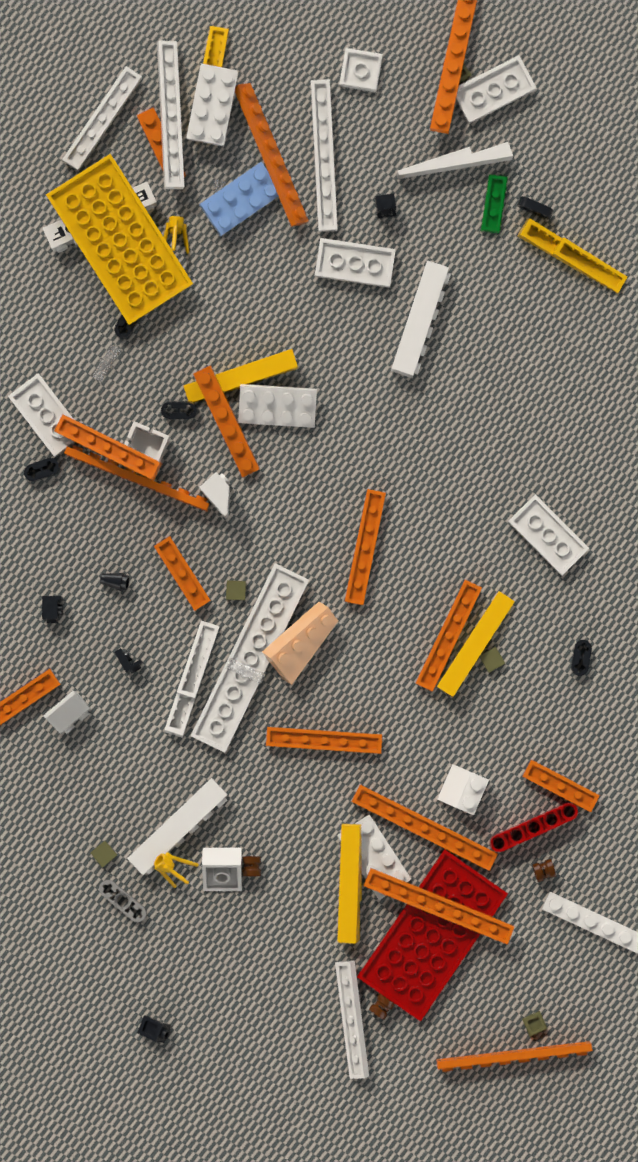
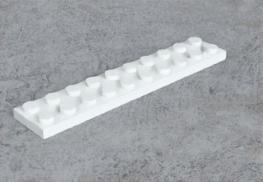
(264, 625)

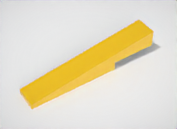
(216, 46)
(572, 255)
(248, 374)
(475, 644)
(350, 884)

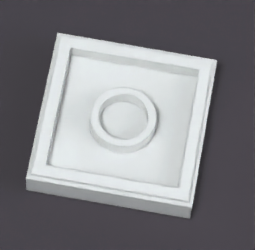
(360, 70)

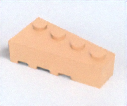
(300, 642)

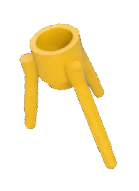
(176, 225)
(164, 863)

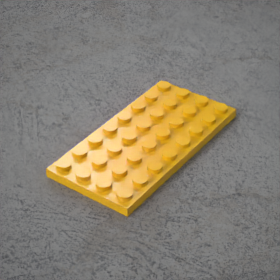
(119, 239)

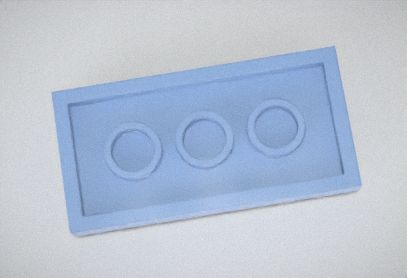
(239, 199)

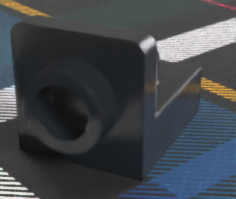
(125, 658)
(154, 1029)

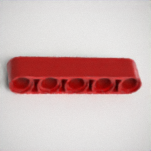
(540, 820)

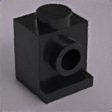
(385, 206)
(51, 608)

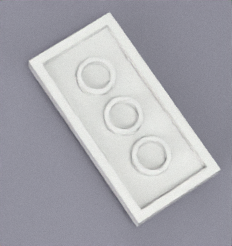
(494, 89)
(212, 105)
(355, 262)
(277, 405)
(42, 412)
(548, 534)
(378, 853)

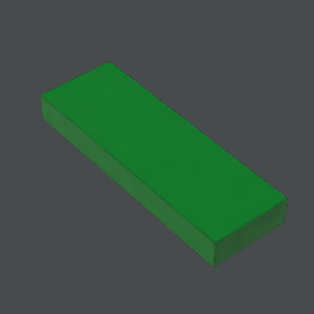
(494, 204)

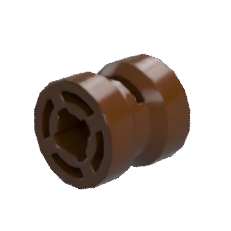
(548, 868)
(253, 870)
(384, 1003)

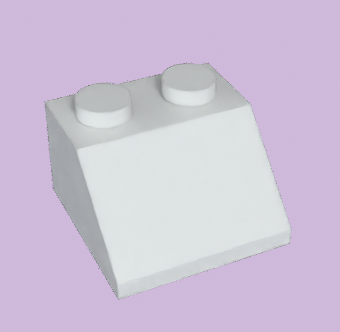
(217, 492)
(68, 712)
(463, 789)
(222, 869)

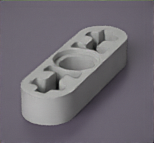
(122, 908)

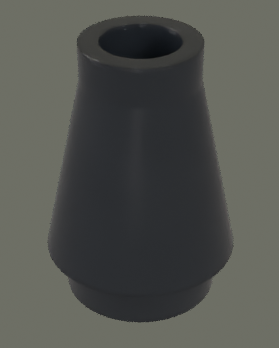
(115, 580)

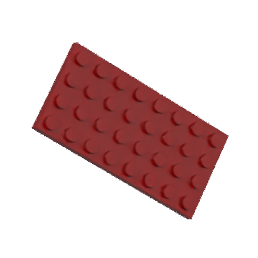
(425, 949)

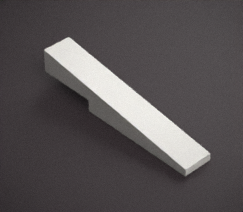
(458, 160)
(191, 679)

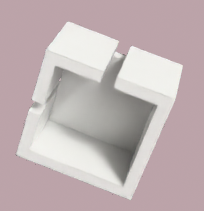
(146, 443)

